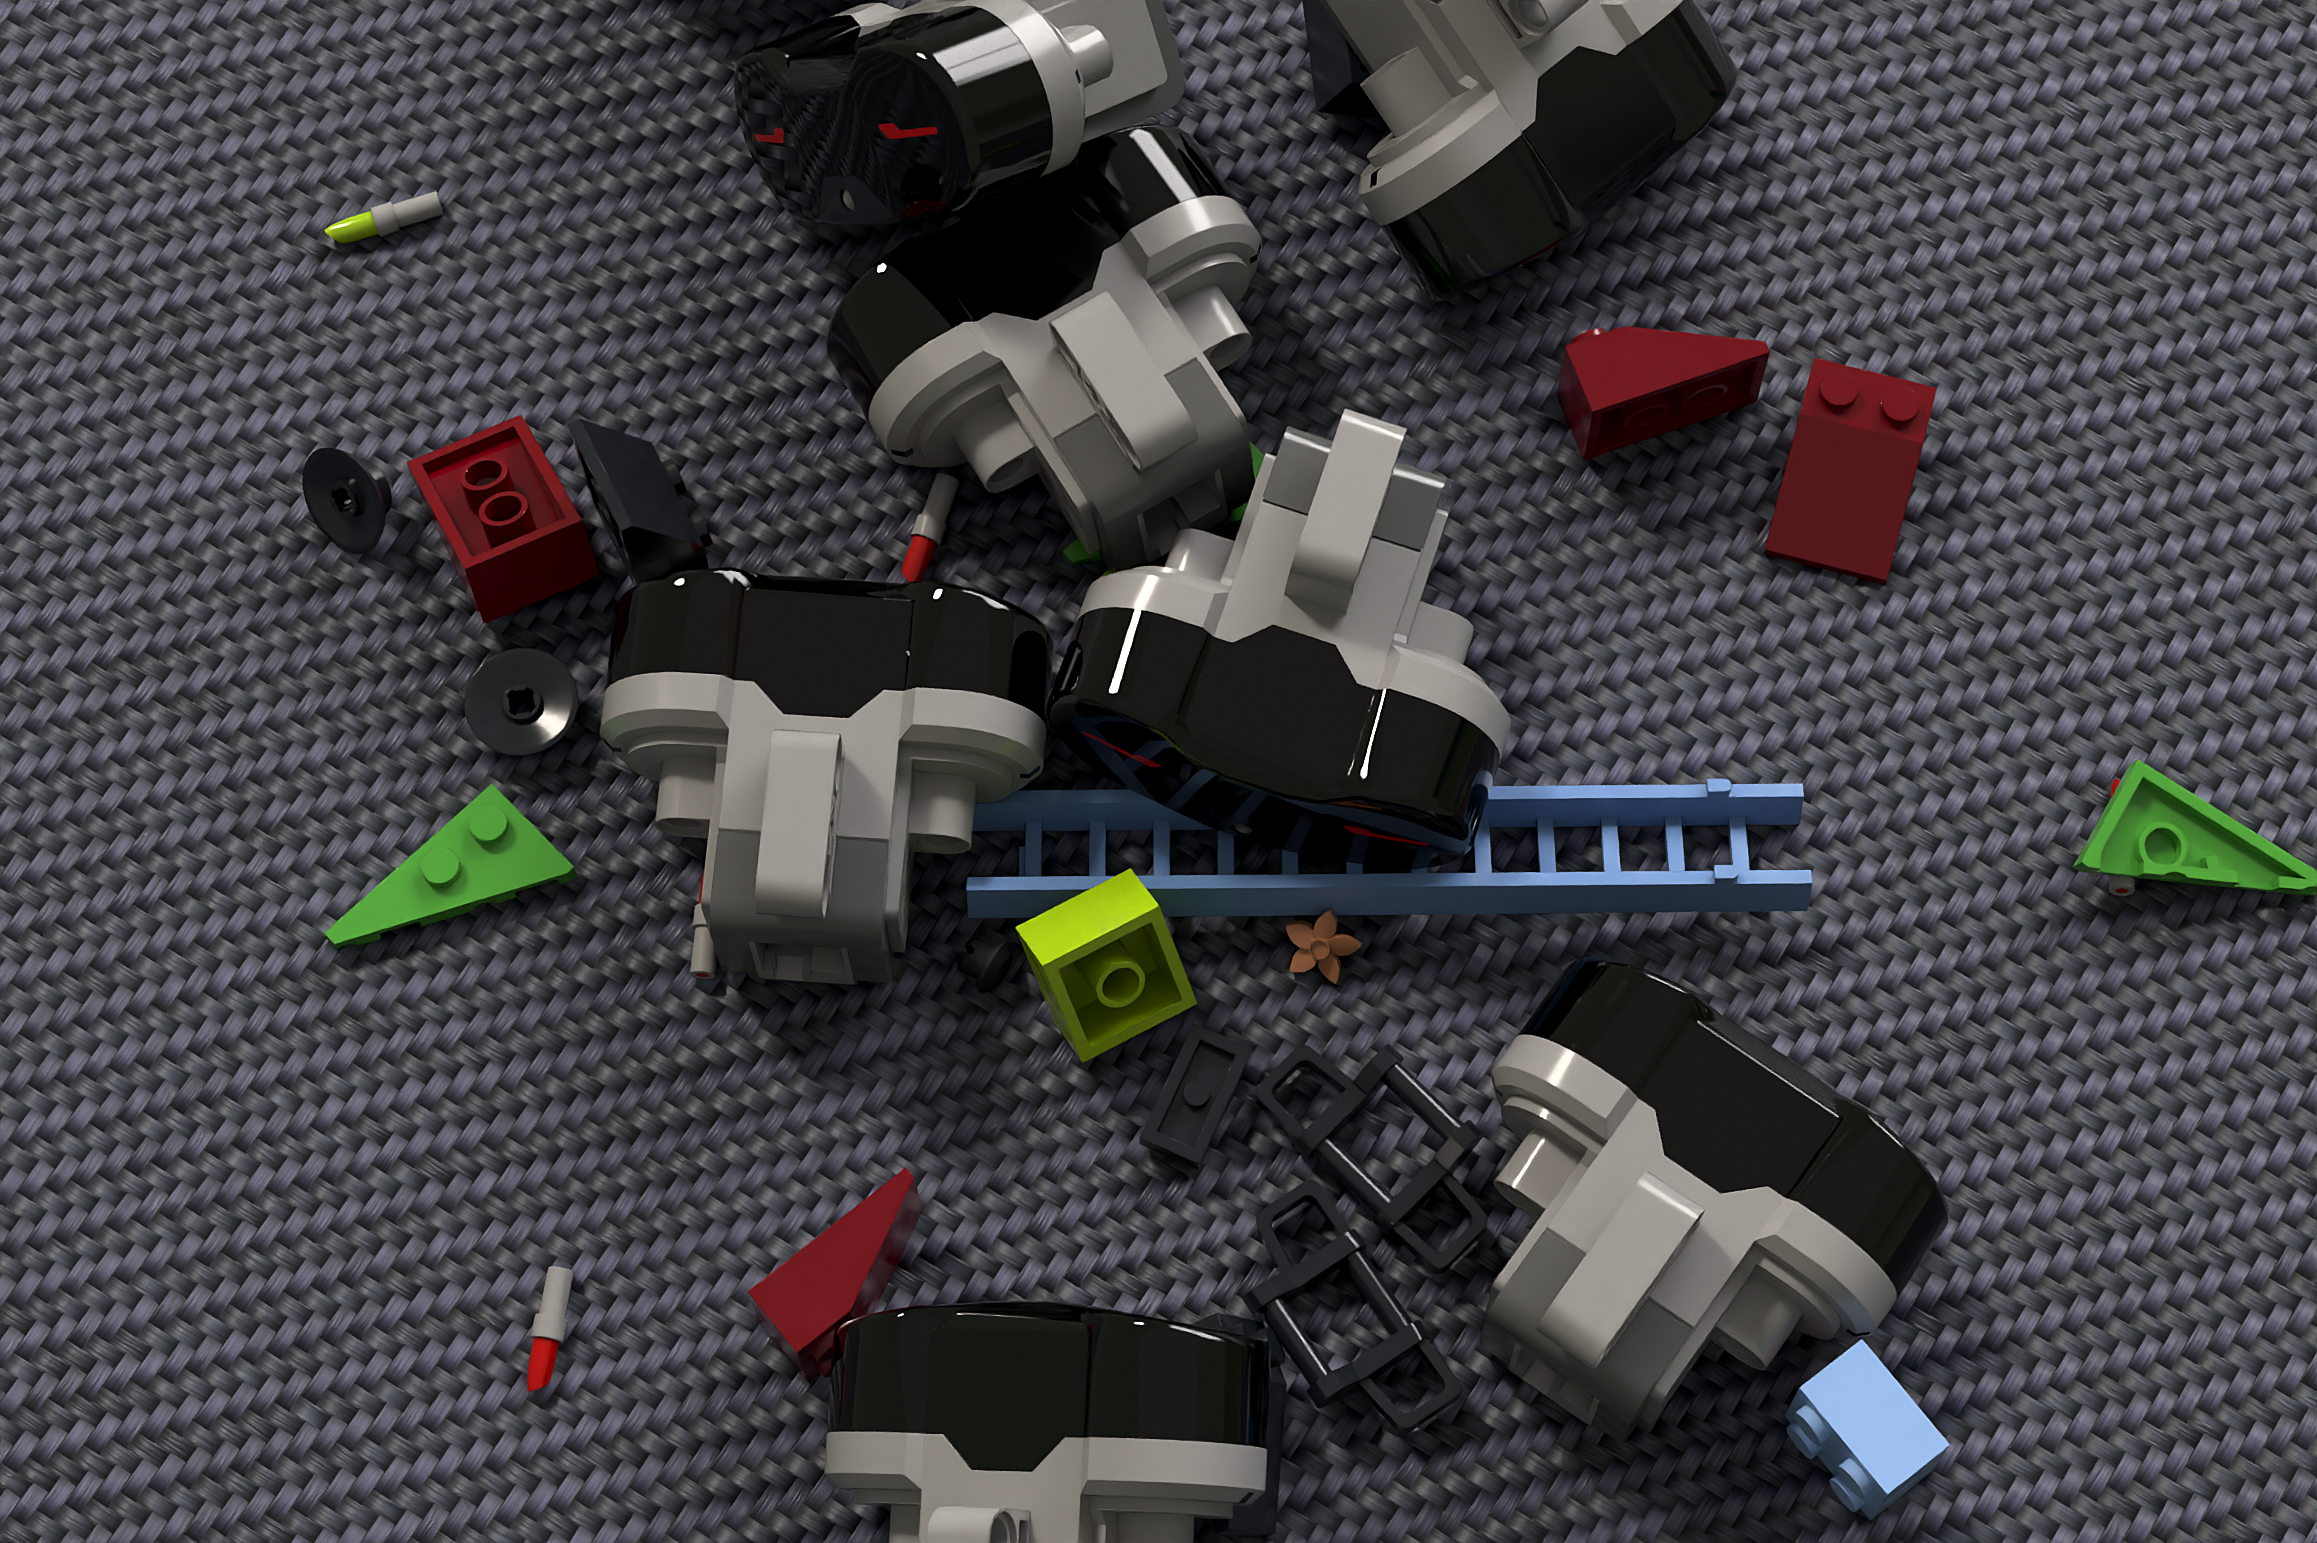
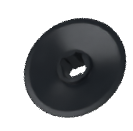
(346, 498)
(518, 677)

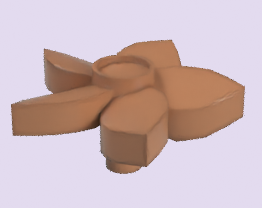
(1320, 945)

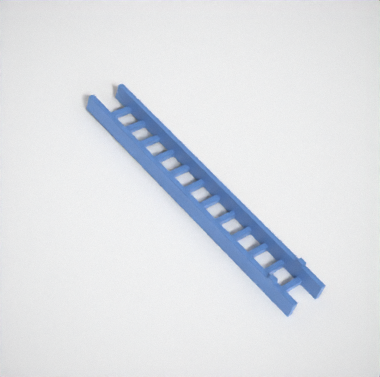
(1418, 892)

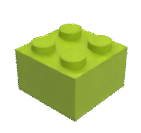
(1106, 965)

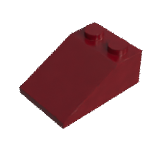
(1651, 382)
(1850, 470)
(504, 519)
(837, 1275)

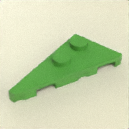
(2174, 836)
(470, 861)

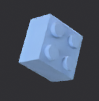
(1864, 1431)

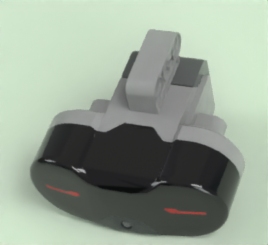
(946, 101)
(1521, 120)
(1072, 343)
(1295, 670)
(821, 747)
(1684, 1198)
(1045, 1422)

